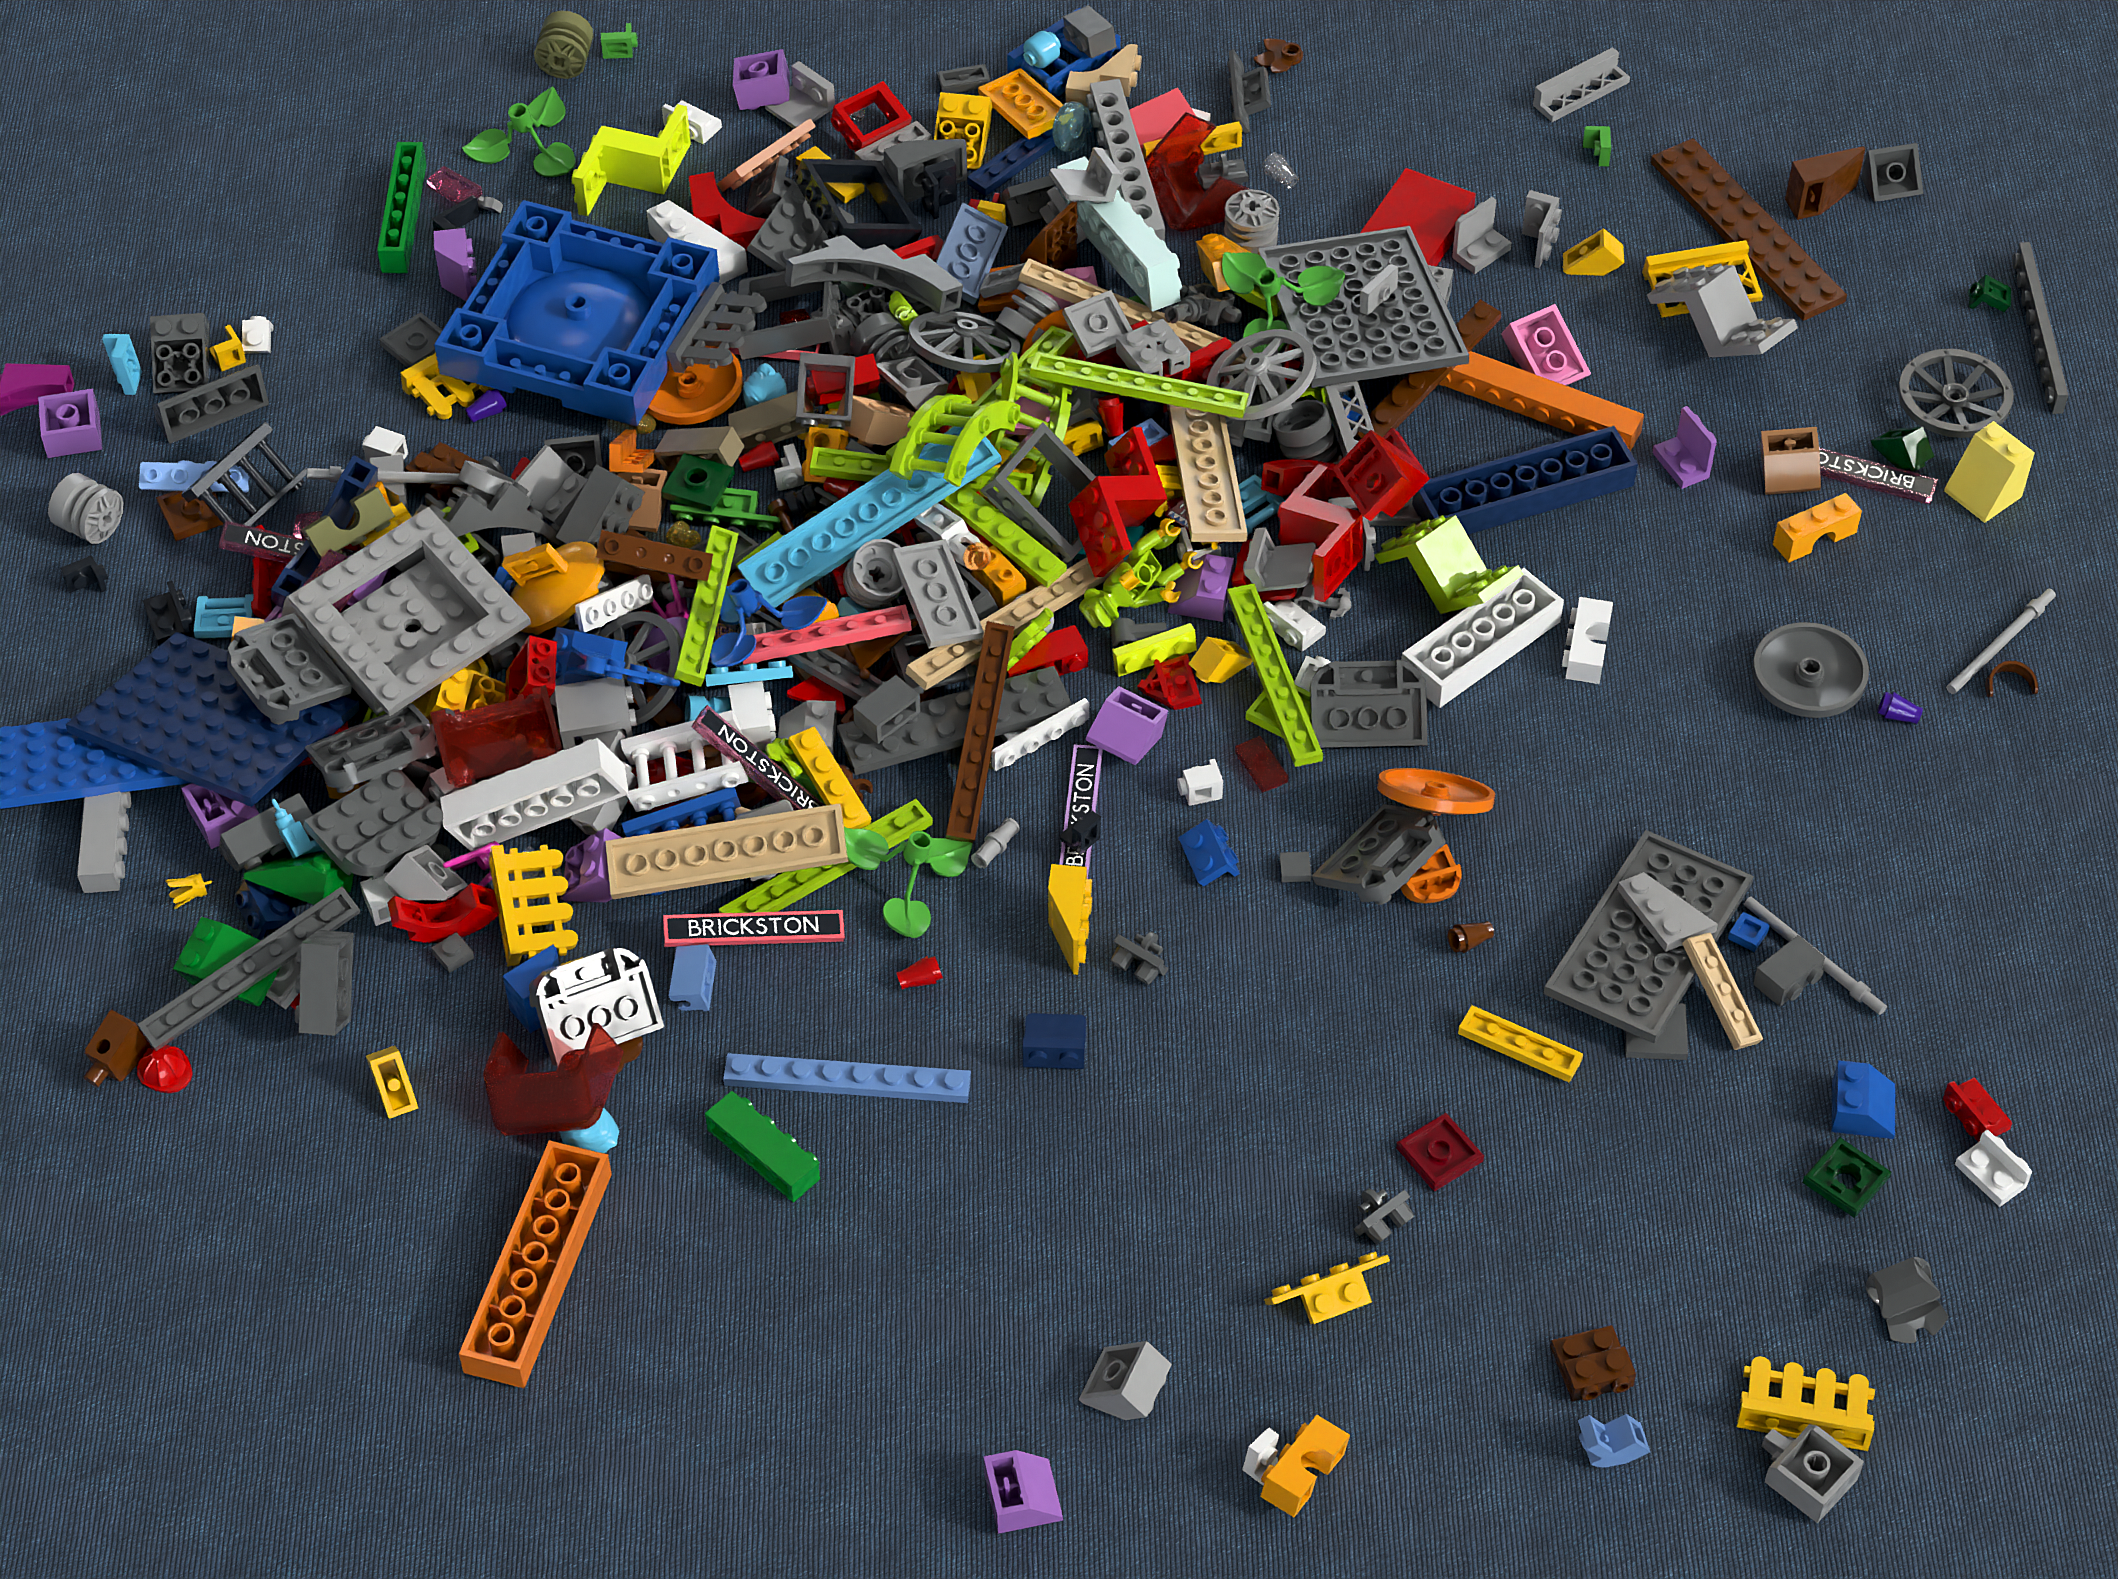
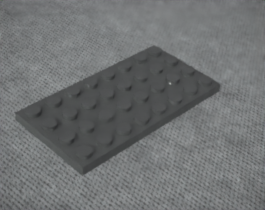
(1615, 961)

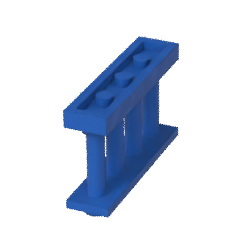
(1057, 83)
(689, 812)

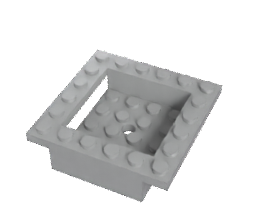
(446, 594)

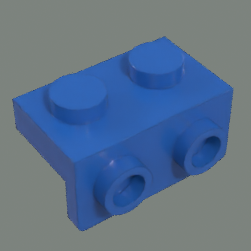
(1208, 852)

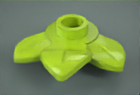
(782, 752)

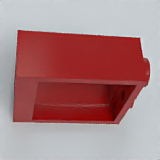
(886, 103)
(828, 386)
(532, 668)

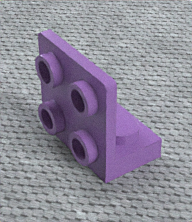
(1689, 454)

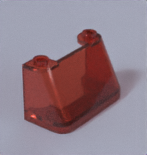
(496, 737)

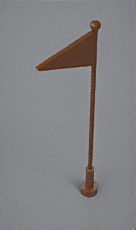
(865, 651)

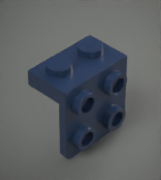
(1054, 1041)

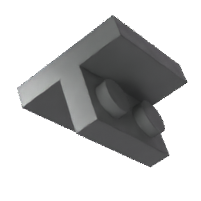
(768, 188)
(1026, 200)

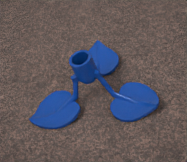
(741, 602)

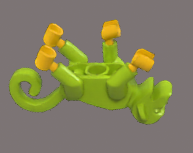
(1132, 579)

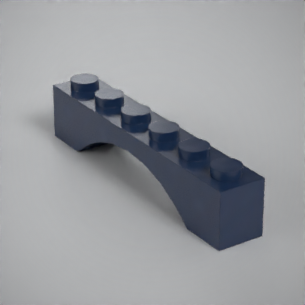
(354, 480)

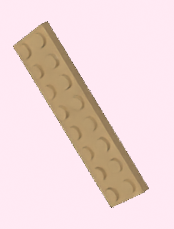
(1207, 476)
(726, 851)

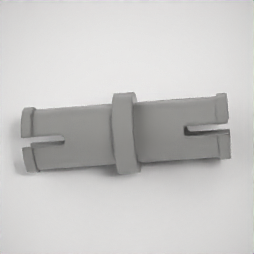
(995, 843)

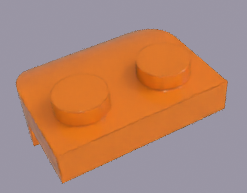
(1435, 879)

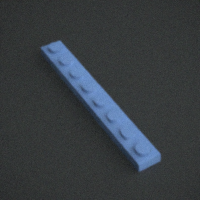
(847, 1078)

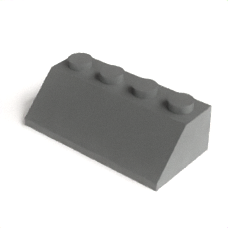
(211, 404)

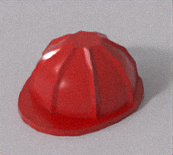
(164, 1069)

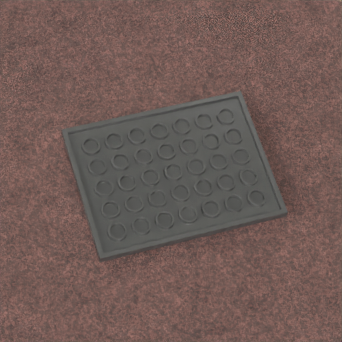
(1398, 337)

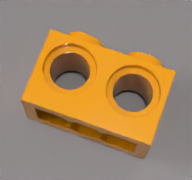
(837, 440)
(1001, 579)

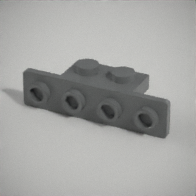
(1249, 90)

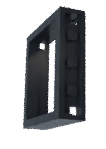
(902, 225)

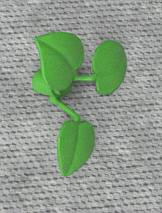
(544, 110)
(1249, 269)
(945, 857)

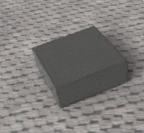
(1295, 867)

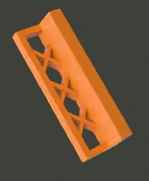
(625, 456)

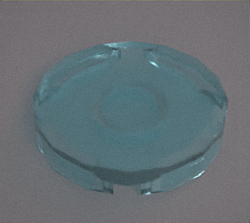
(1071, 127)

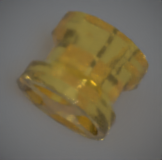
(682, 536)

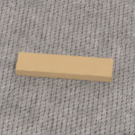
(1722, 991)

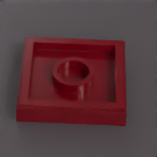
(1440, 1152)

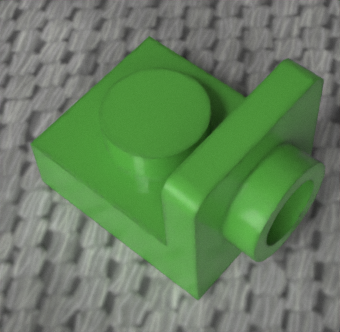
(619, 43)
(1600, 140)

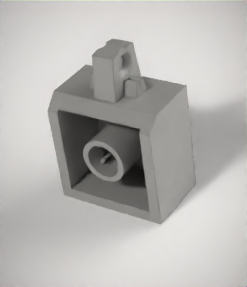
(1811, 1469)

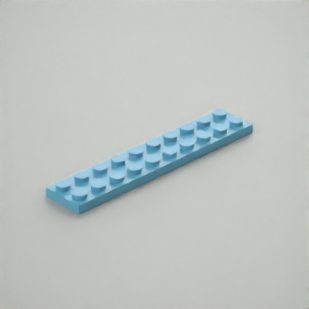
(856, 519)

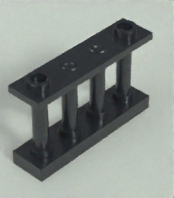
(238, 456)

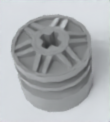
(1252, 219)
(1031, 311)
(480, 480)
(85, 508)
(875, 559)

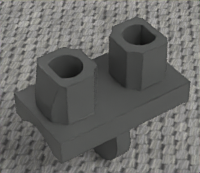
(1232, 170)
(1129, 951)
(1395, 1208)

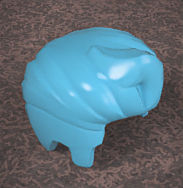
(763, 386)
(597, 1138)

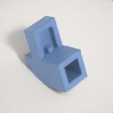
(1612, 1442)

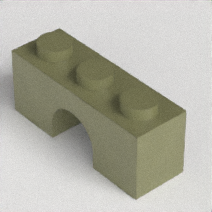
(370, 514)

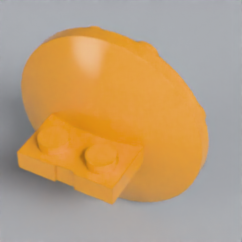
(553, 582)

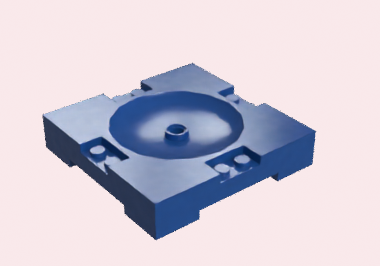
(576, 313)

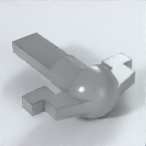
(668, 594)
(1342, 604)

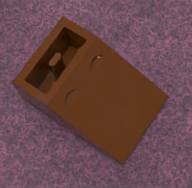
(1822, 181)
(1056, 242)

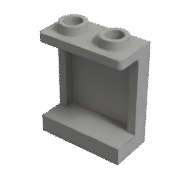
(594, 708)

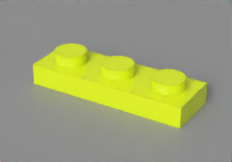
(1160, 647)

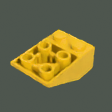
(967, 119)
(465, 692)
(1069, 911)

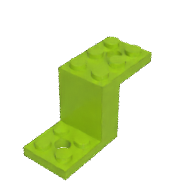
(1447, 564)

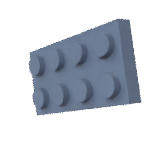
(971, 249)

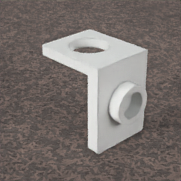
(1185, 545)

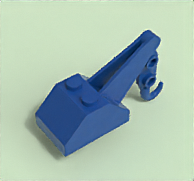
(594, 657)

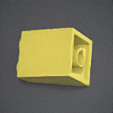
(1990, 472)

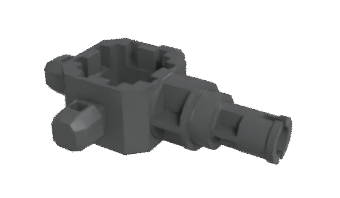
(1204, 305)

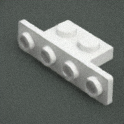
(613, 603)
(1031, 738)

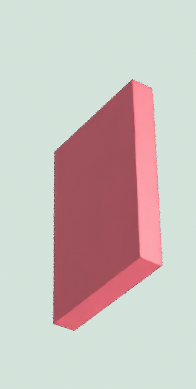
(1158, 116)

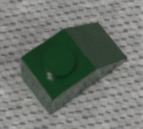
(1904, 447)

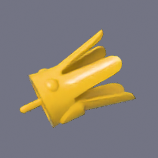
(191, 887)

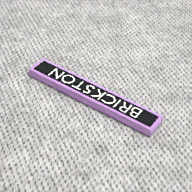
(1081, 797)

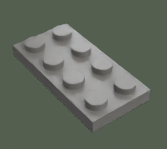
(937, 593)

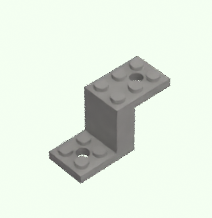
(1721, 311)

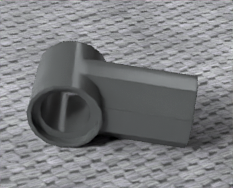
(1126, 631)

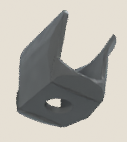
(1907, 1299)

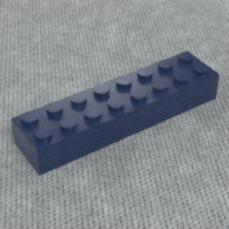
(1530, 482)

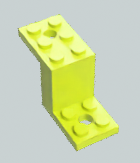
(631, 160)

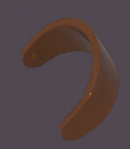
(2015, 667)

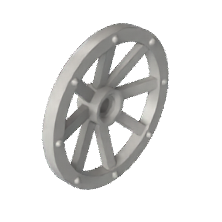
(1262, 366)

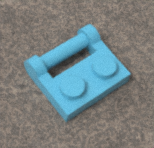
(1252, 497)
(216, 615)

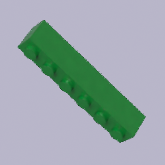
(402, 207)

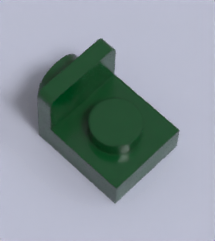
(1991, 292)

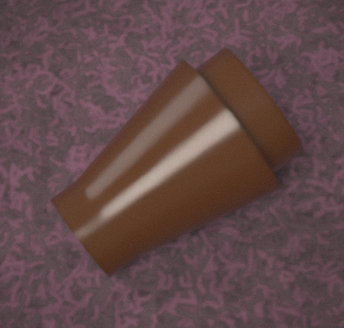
(1469, 935)

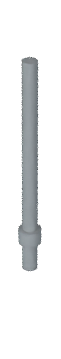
(334, 473)
(2031, 611)
(1858, 990)

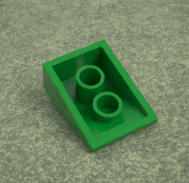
(304, 877)
(214, 946)

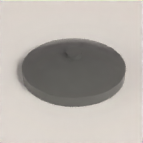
(1810, 670)

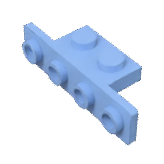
(183, 474)

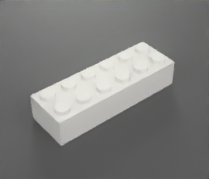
(1484, 637)
(534, 795)

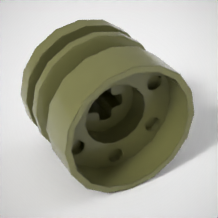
(563, 44)

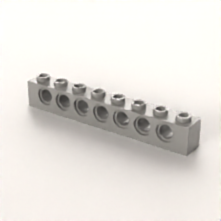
(1122, 146)

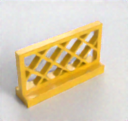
(1726, 254)

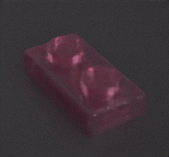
(453, 185)

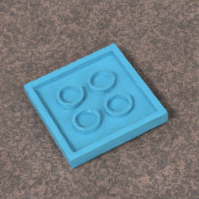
(749, 673)

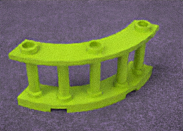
(950, 411)
(1057, 424)

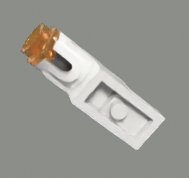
(963, 545)

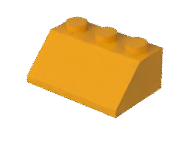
(1211, 254)

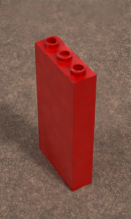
(1425, 206)

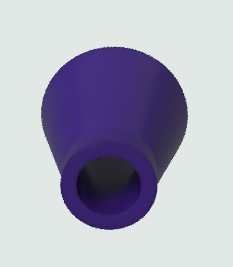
(486, 405)
(1898, 708)

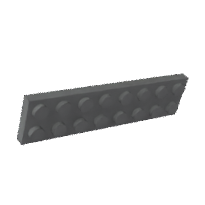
(943, 721)

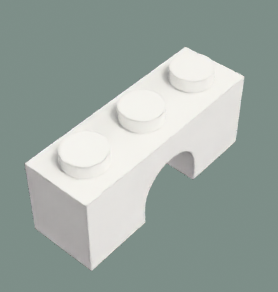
(1585, 657)

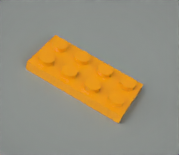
(1022, 102)

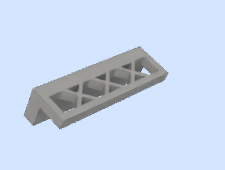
(1574, 82)
(1339, 416)

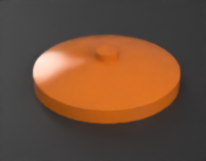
(697, 393)
(1436, 791)

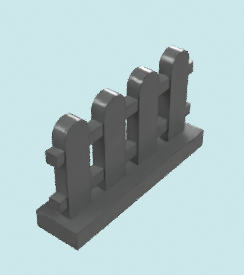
(702, 324)

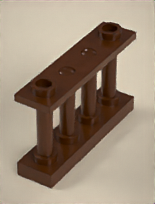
(640, 557)

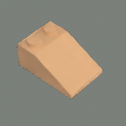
(876, 421)

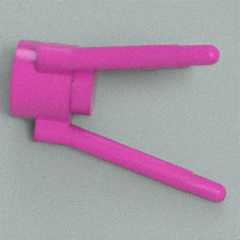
(673, 609)
(480, 855)

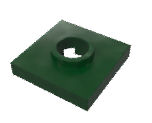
(699, 495)
(1846, 1159)

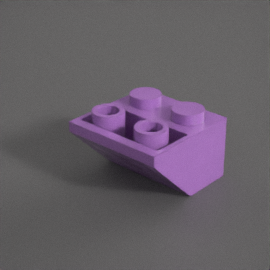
(454, 262)
(1127, 725)
(215, 812)
(588, 869)
(1021, 1490)

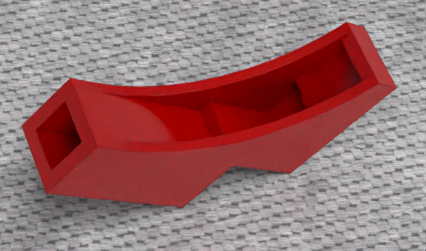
(717, 213)

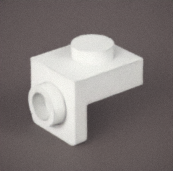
(256, 335)

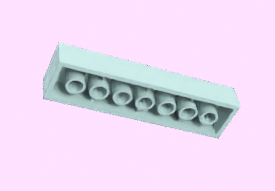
(1130, 246)

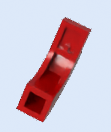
(1284, 475)
(435, 922)

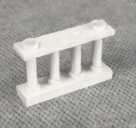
(667, 743)

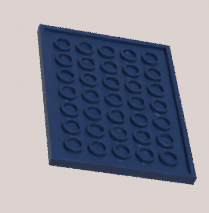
(198, 724)

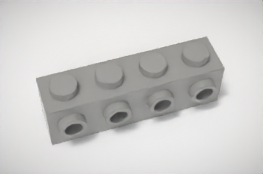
(103, 842)

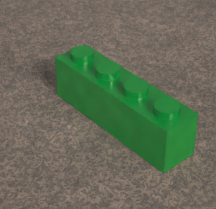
(763, 1145)

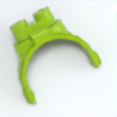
(901, 310)

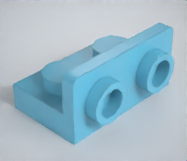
(123, 361)

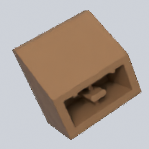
(1790, 460)
(649, 514)

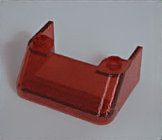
(1174, 180)
(554, 1099)

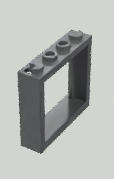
(794, 334)
(1019, 509)

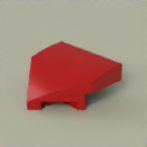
(1172, 683)

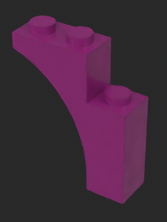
(26, 382)

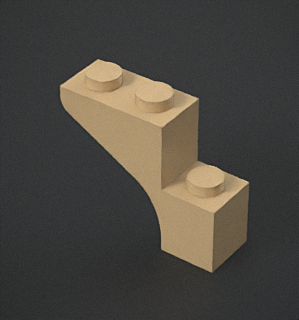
(1120, 66)

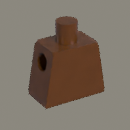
(114, 1049)

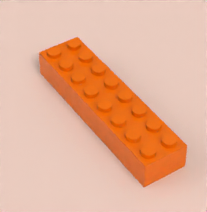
(535, 1264)

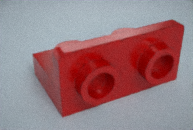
(1975, 1109)

